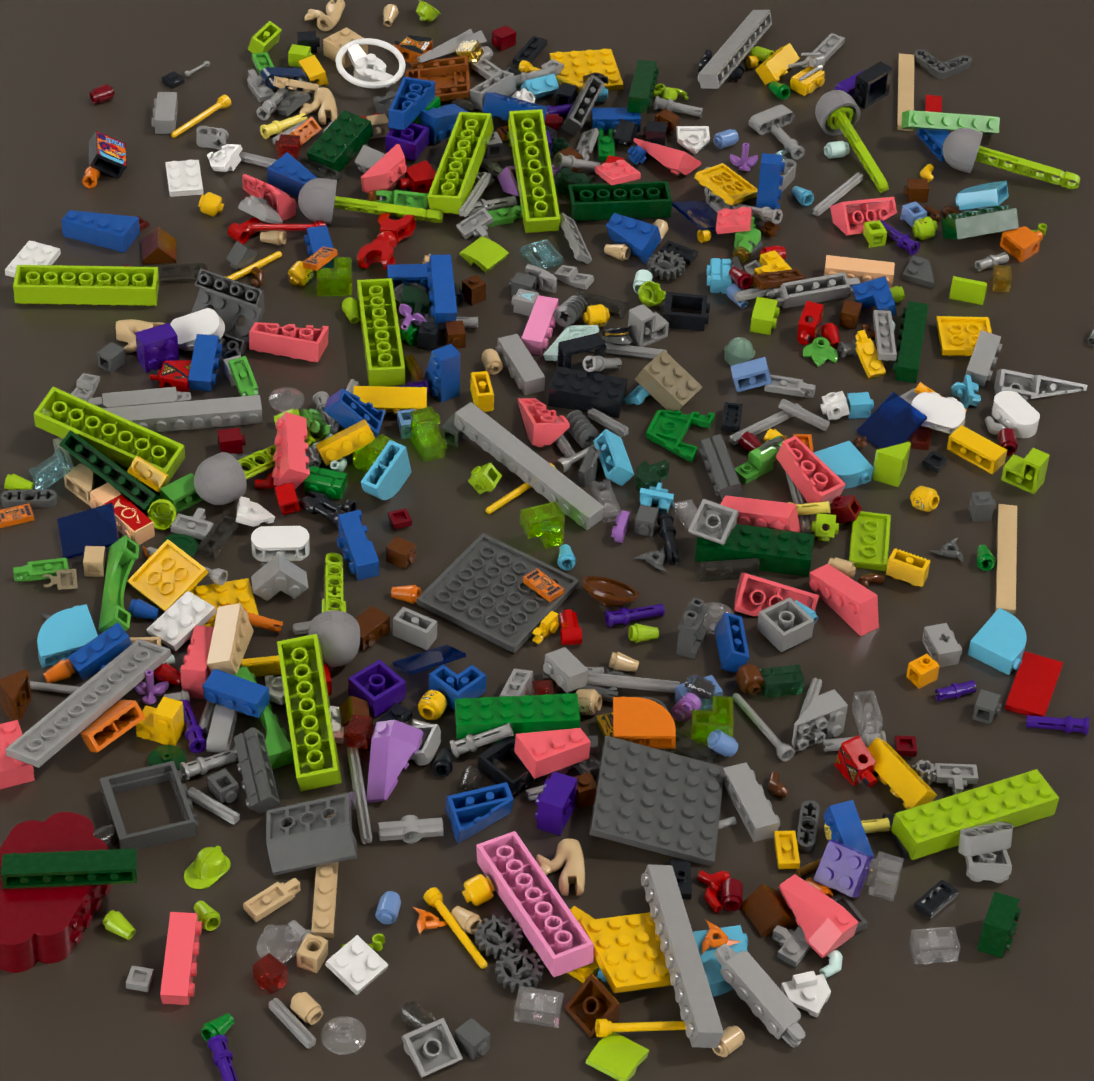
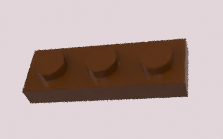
(777, 278)

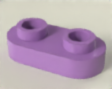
(622, 522)
(683, 708)

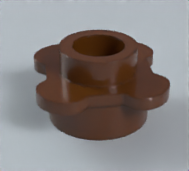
(770, 229)
(860, 443)

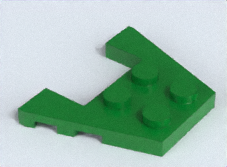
(670, 428)

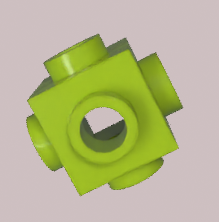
(484, 478)
(830, 521)

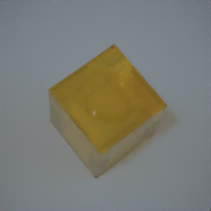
(471, 49)
(1001, 278)

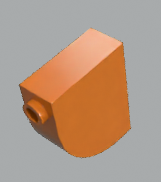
(643, 722)
(112, 724)

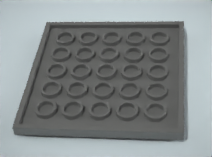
(488, 595)
(657, 801)

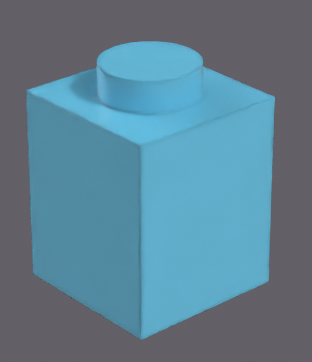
(859, 405)

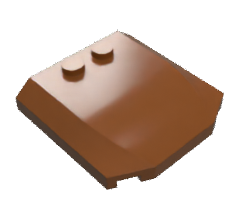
(449, 74)

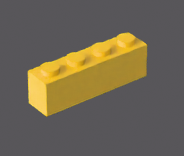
(393, 398)
(899, 775)

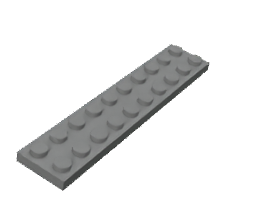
(87, 703)

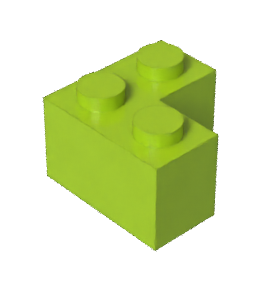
(1026, 472)

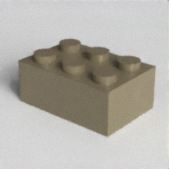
(668, 382)

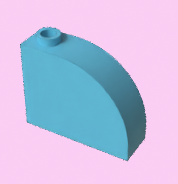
(982, 195)
(847, 464)
(387, 472)
(64, 634)
(1000, 642)
(711, 964)

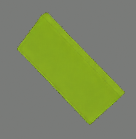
(870, 541)

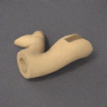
(328, 21)
(324, 102)
(126, 331)
(571, 855)

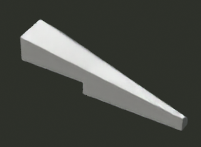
(451, 45)
(1034, 386)

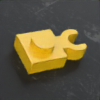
(547, 627)

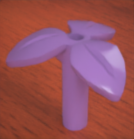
(744, 162)
(406, 310)
(149, 690)

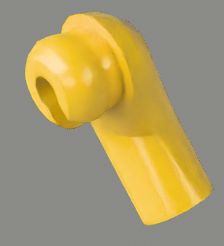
(926, 172)

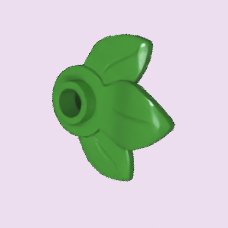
(820, 353)

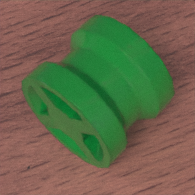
(409, 335)

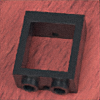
(880, 76)
(686, 320)
(579, 345)
(496, 754)

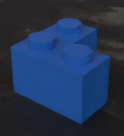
(875, 293)
(467, 684)

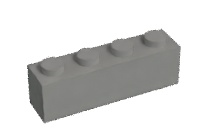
(520, 364)
(750, 801)

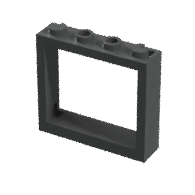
(145, 777)

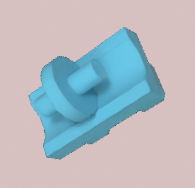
(966, 392)
(657, 496)

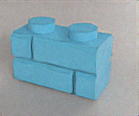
(541, 86)
(719, 275)

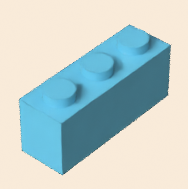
(614, 457)

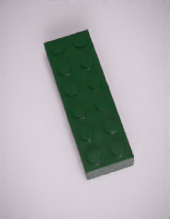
(628, 199)
(776, 549)

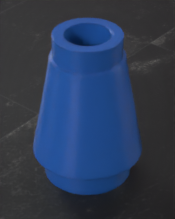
(141, 609)

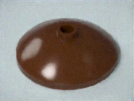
(609, 591)

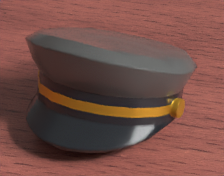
(617, 336)

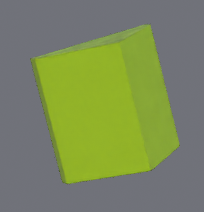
(968, 290)
(891, 464)

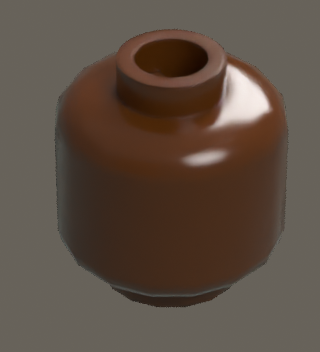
(749, 679)

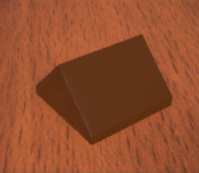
(158, 248)
(15, 695)
(766, 910)
(591, 1003)

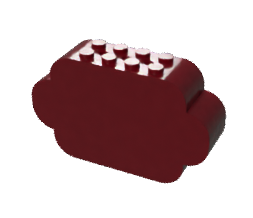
(47, 921)

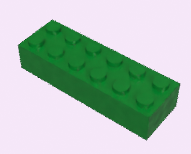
(523, 713)

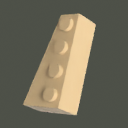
(229, 639)

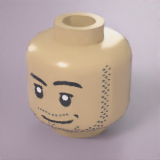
(589, 701)

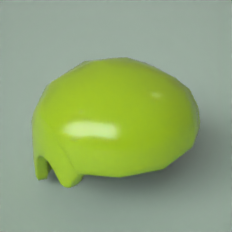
(651, 294)
(162, 513)

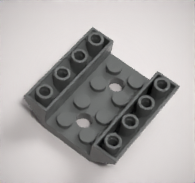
(230, 302)
(312, 836)

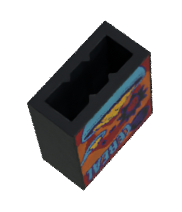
(107, 154)

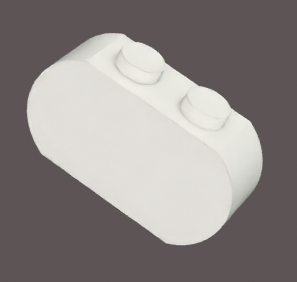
(199, 322)
(941, 412)
(1015, 413)
(287, 541)

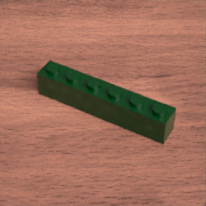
(643, 86)
(910, 342)
(108, 470)
(69, 868)

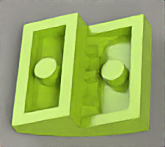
(484, 253)
(617, 1056)

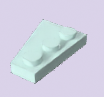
(570, 332)

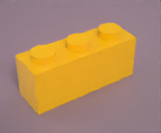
(777, 64)
(345, 442)
(977, 449)

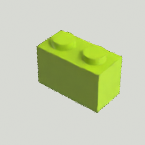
(265, 38)
(764, 316)

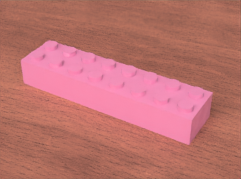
(535, 904)

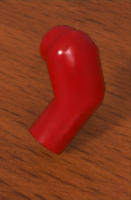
(266, 483)
(718, 877)
(711, 896)

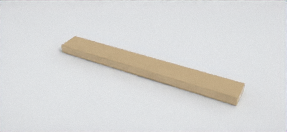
(905, 94)
(1006, 558)

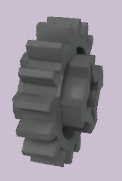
(666, 265)
(498, 936)
(518, 970)

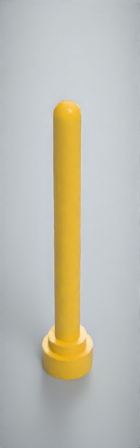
(525, 66)
(222, 103)
(259, 264)
(507, 498)
(434, 898)
(604, 1027)

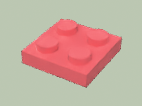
(617, 172)
(734, 220)

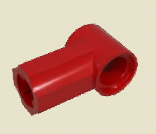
(241, 232)
(570, 631)

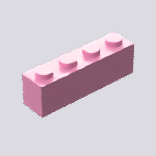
(540, 325)

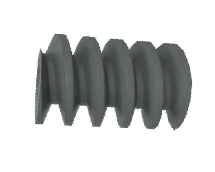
(570, 310)
(581, 429)

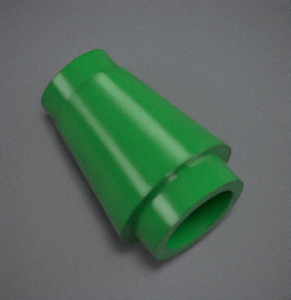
(780, 90)
(985, 558)
(217, 1026)

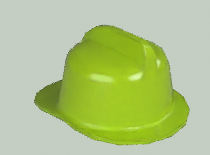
(426, 11)
(207, 868)

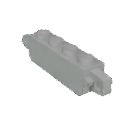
(813, 289)
(140, 397)
(761, 994)

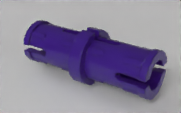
(955, 690)

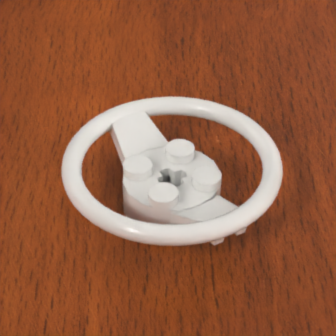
(368, 69)

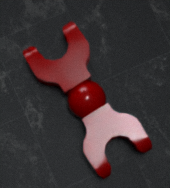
(382, 247)

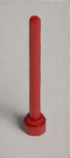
(284, 227)

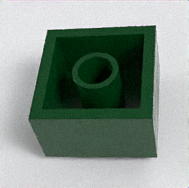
(999, 925)

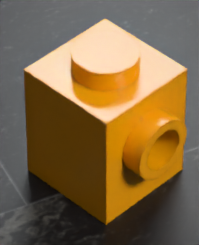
(922, 671)

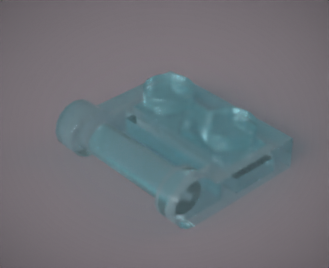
(545, 251)
(50, 470)

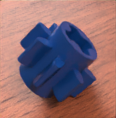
(637, 154)

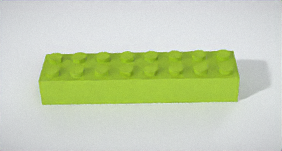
(460, 162)
(533, 171)
(86, 285)
(380, 332)
(107, 432)
(309, 712)
(939, 823)

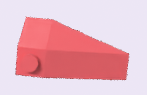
(676, 160)
(279, 200)
(851, 215)
(540, 423)
(757, 594)
(820, 917)

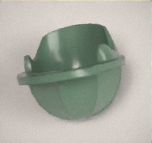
(738, 351)

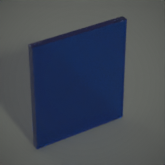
(698, 213)
(892, 422)
(87, 528)
(429, 659)

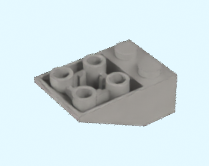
(820, 721)

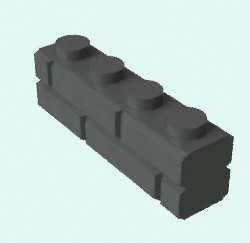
(582, 105)
(721, 467)
(256, 771)

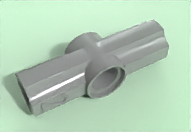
(410, 829)

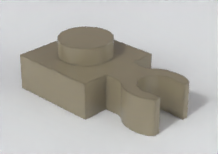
(65, 579)

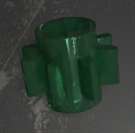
(558, 145)

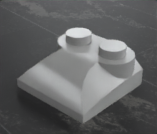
(260, 209)
(713, 521)
(429, 744)
(989, 866)
(431, 1047)

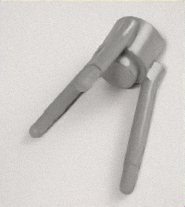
(817, 61)

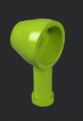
(667, 93)

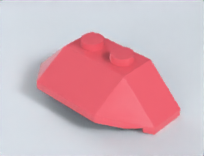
(386, 172)

